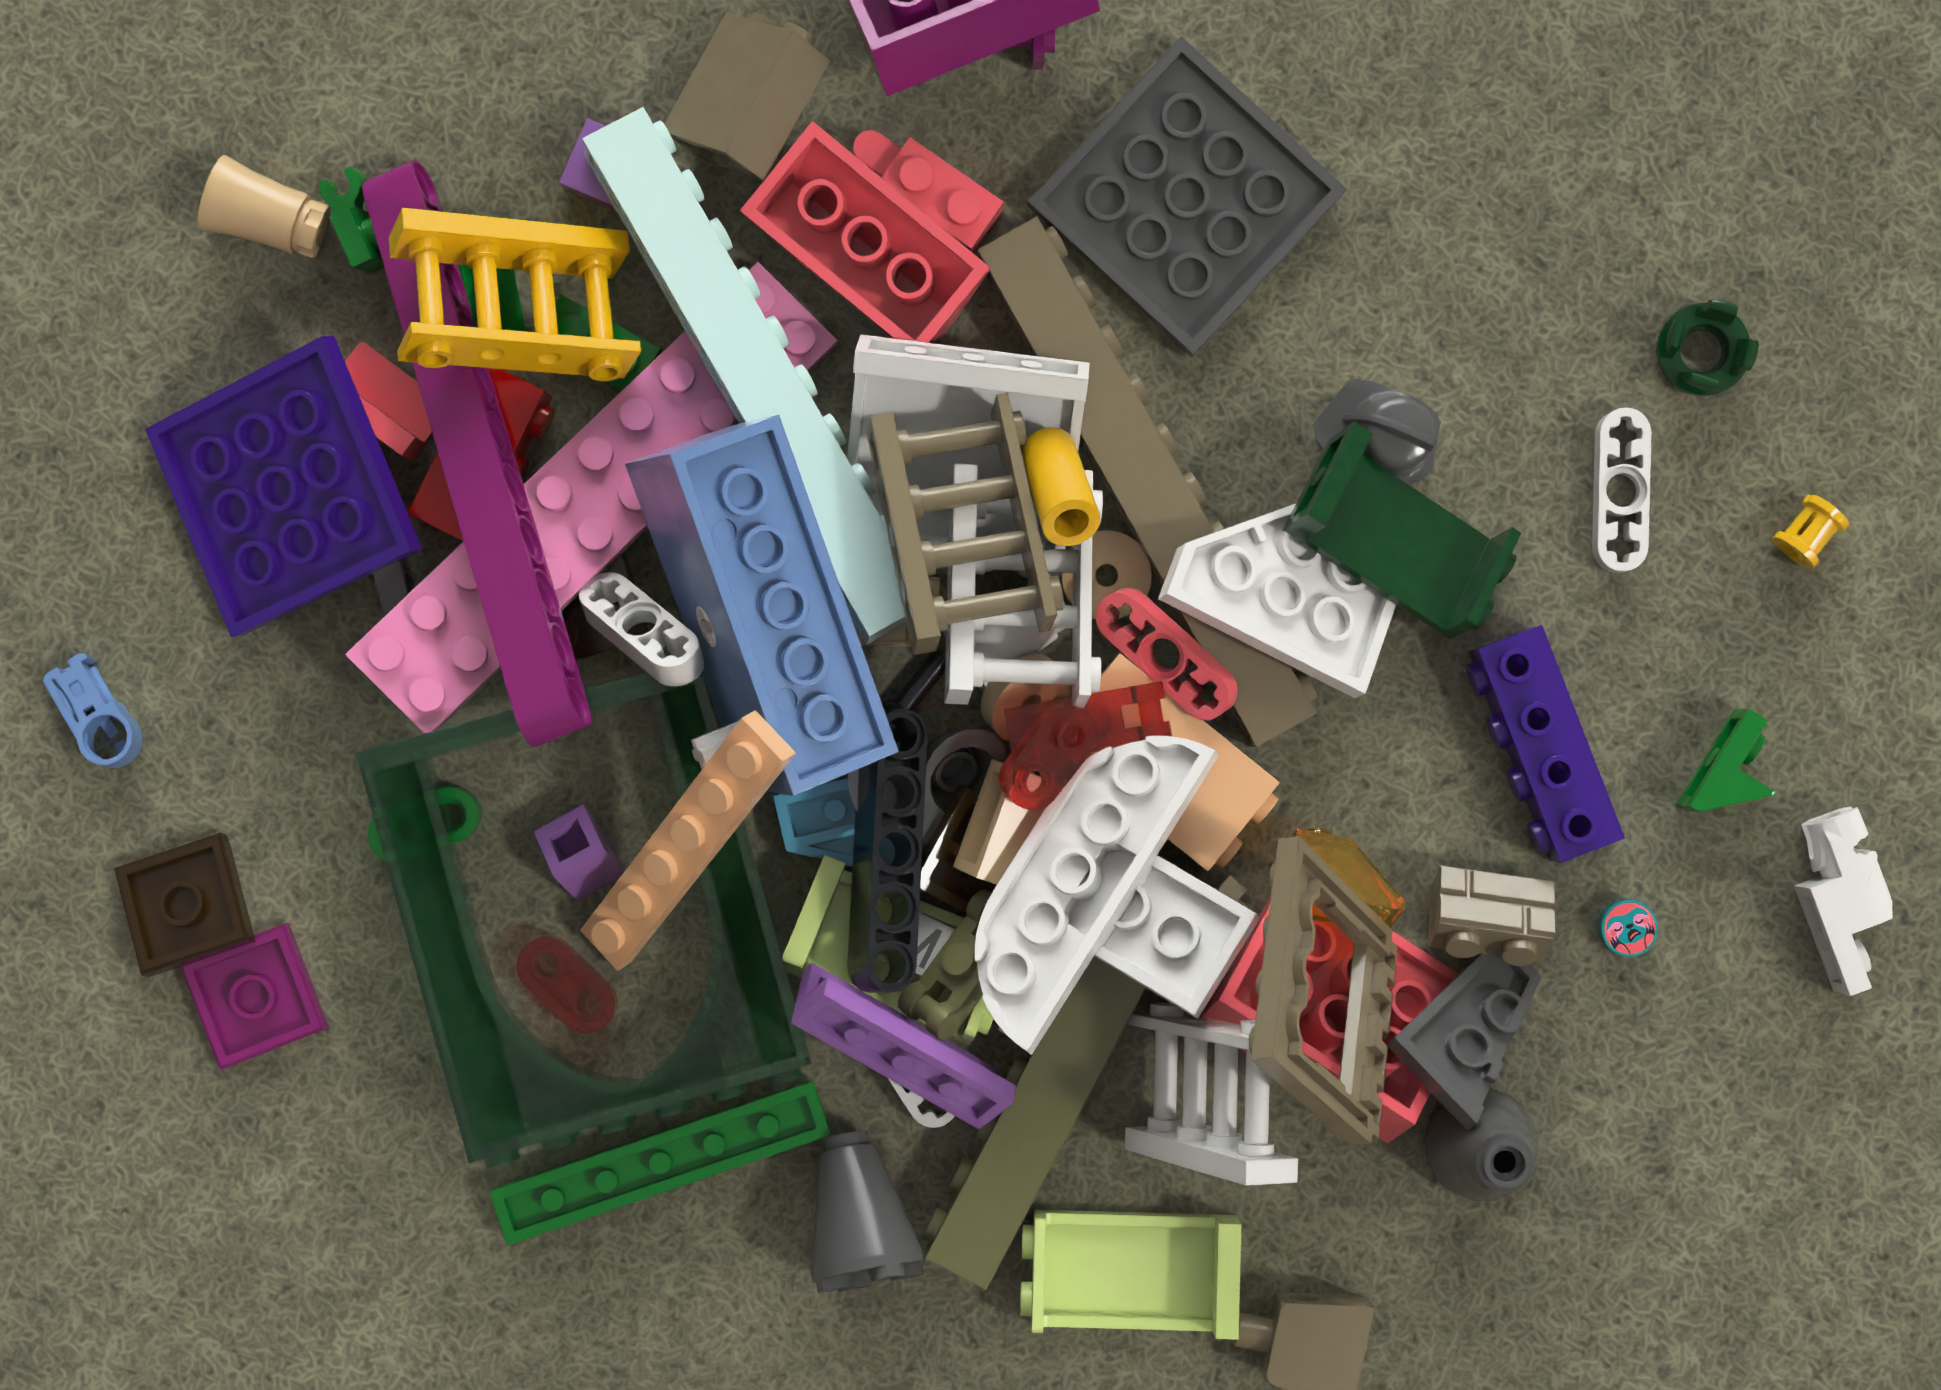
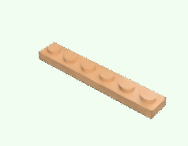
(688, 839)

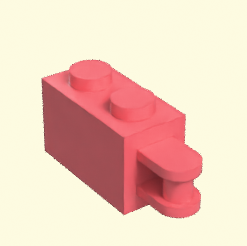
(933, 186)

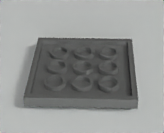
(1186, 196)

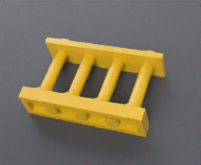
(514, 245)

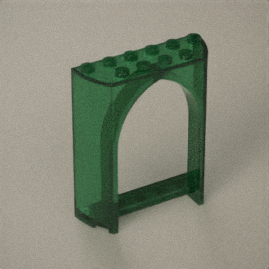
(498, 1074)

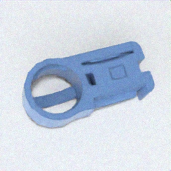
(88, 704)

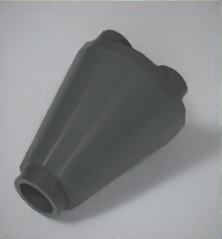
(1466, 1157)
(859, 1220)

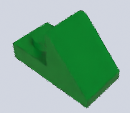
(1718, 778)

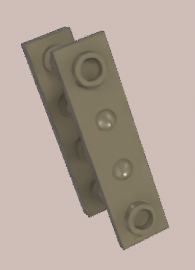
(918, 559)

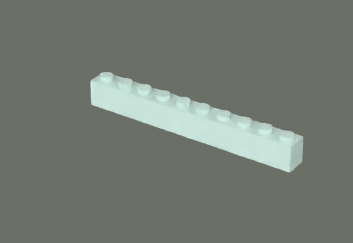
(746, 352)

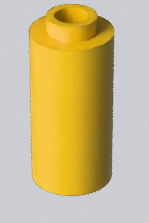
(1059, 487)

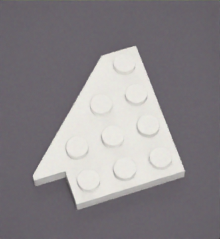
(1282, 600)

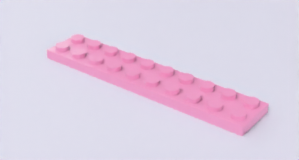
(437, 640)

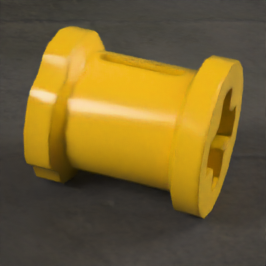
(1810, 531)

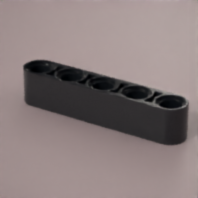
(896, 881)

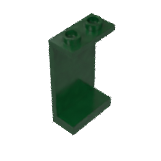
(1399, 538)

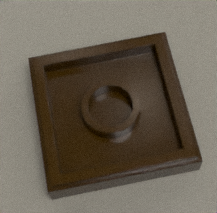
(184, 905)

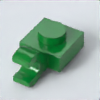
(352, 222)

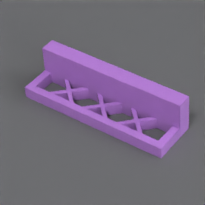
(899, 1048)

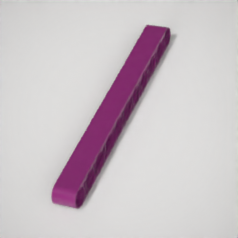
(486, 491)

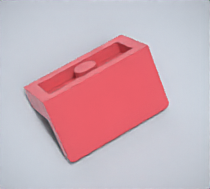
(390, 401)

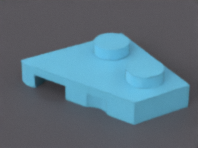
(822, 823)

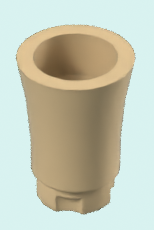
(261, 210)

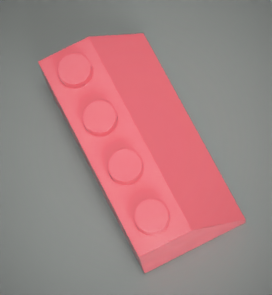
(865, 239)

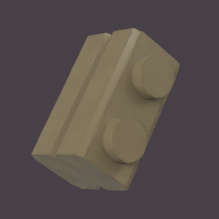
(1491, 915)

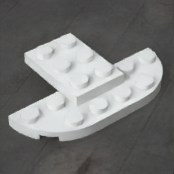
(1100, 890)

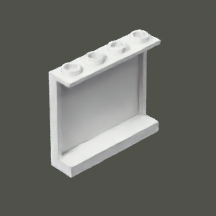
(955, 387)

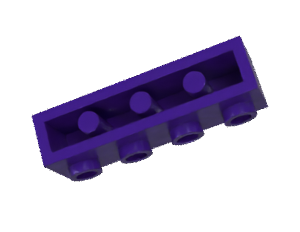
(1544, 744)

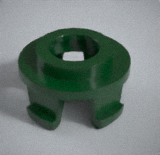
(1737, 348)

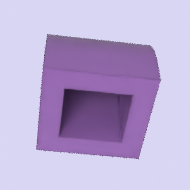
(579, 853)

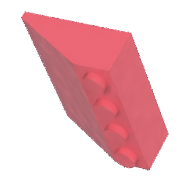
(1323, 1022)

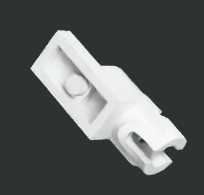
(1844, 898)

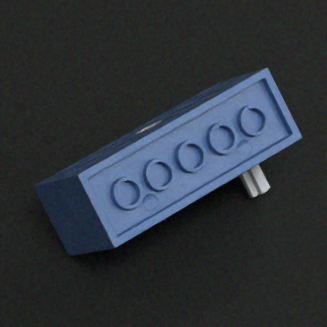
(762, 599)

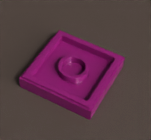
(255, 997)

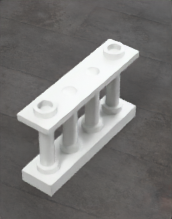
(969, 668)
(1189, 1140)

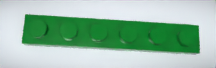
(660, 1162)

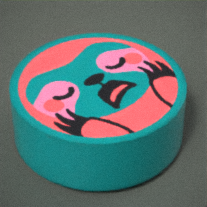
(1627, 927)

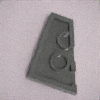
(1464, 1033)

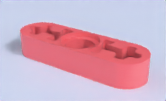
(1186, 693)

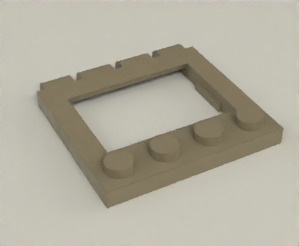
(1282, 991)

